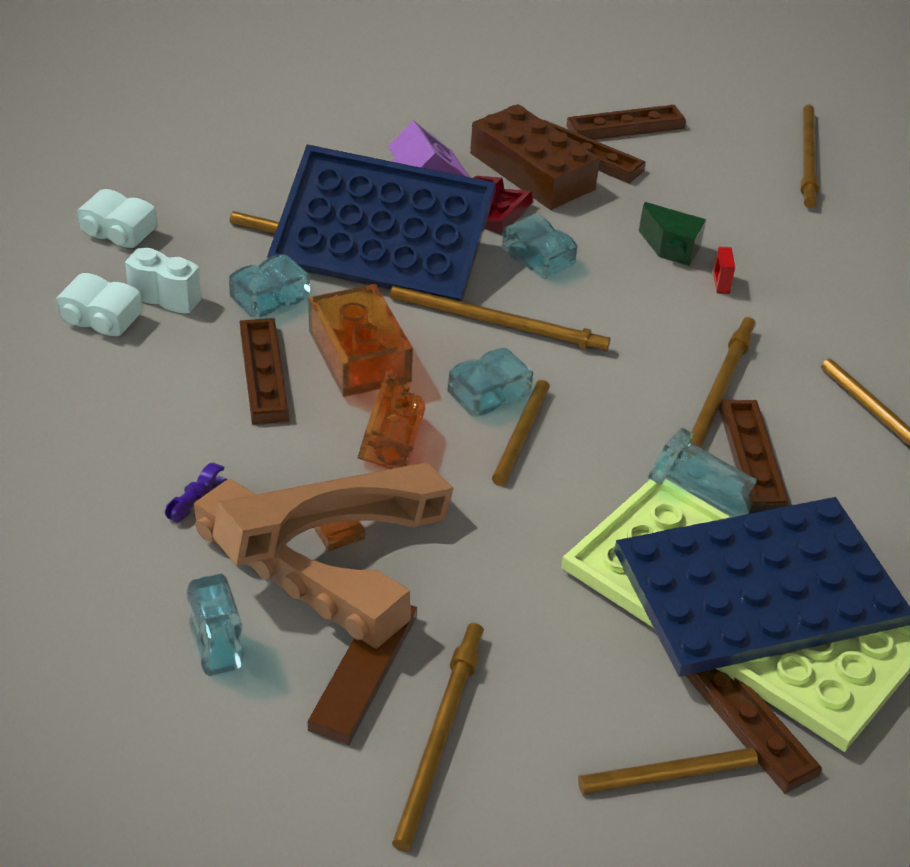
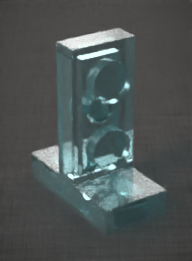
(702, 473)

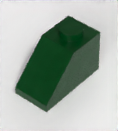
(671, 232)

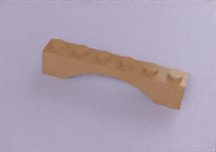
(262, 523)
(358, 600)

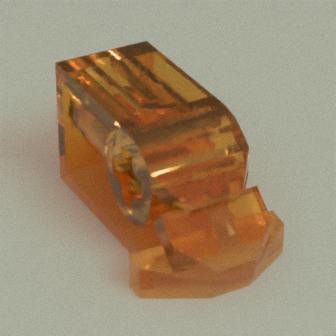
(392, 424)

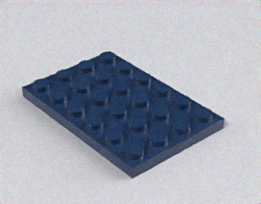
(383, 222)
(760, 585)

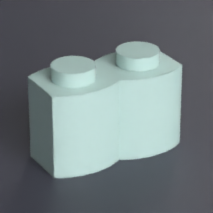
(117, 218)
(164, 280)
(99, 304)

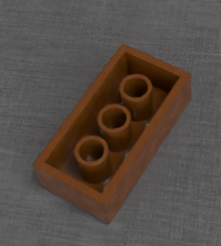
(534, 156)

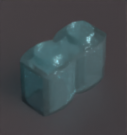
(539, 246)
(270, 285)
(490, 381)
(215, 624)

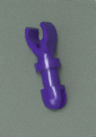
(208, 479)

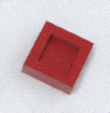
(724, 270)

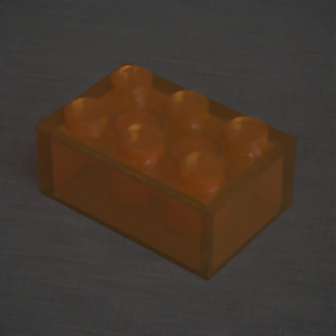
(359, 338)

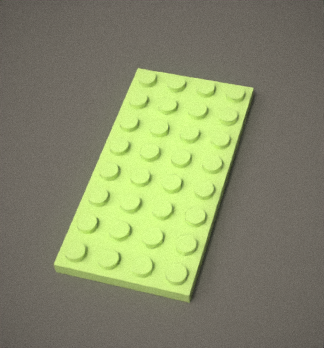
(823, 687)

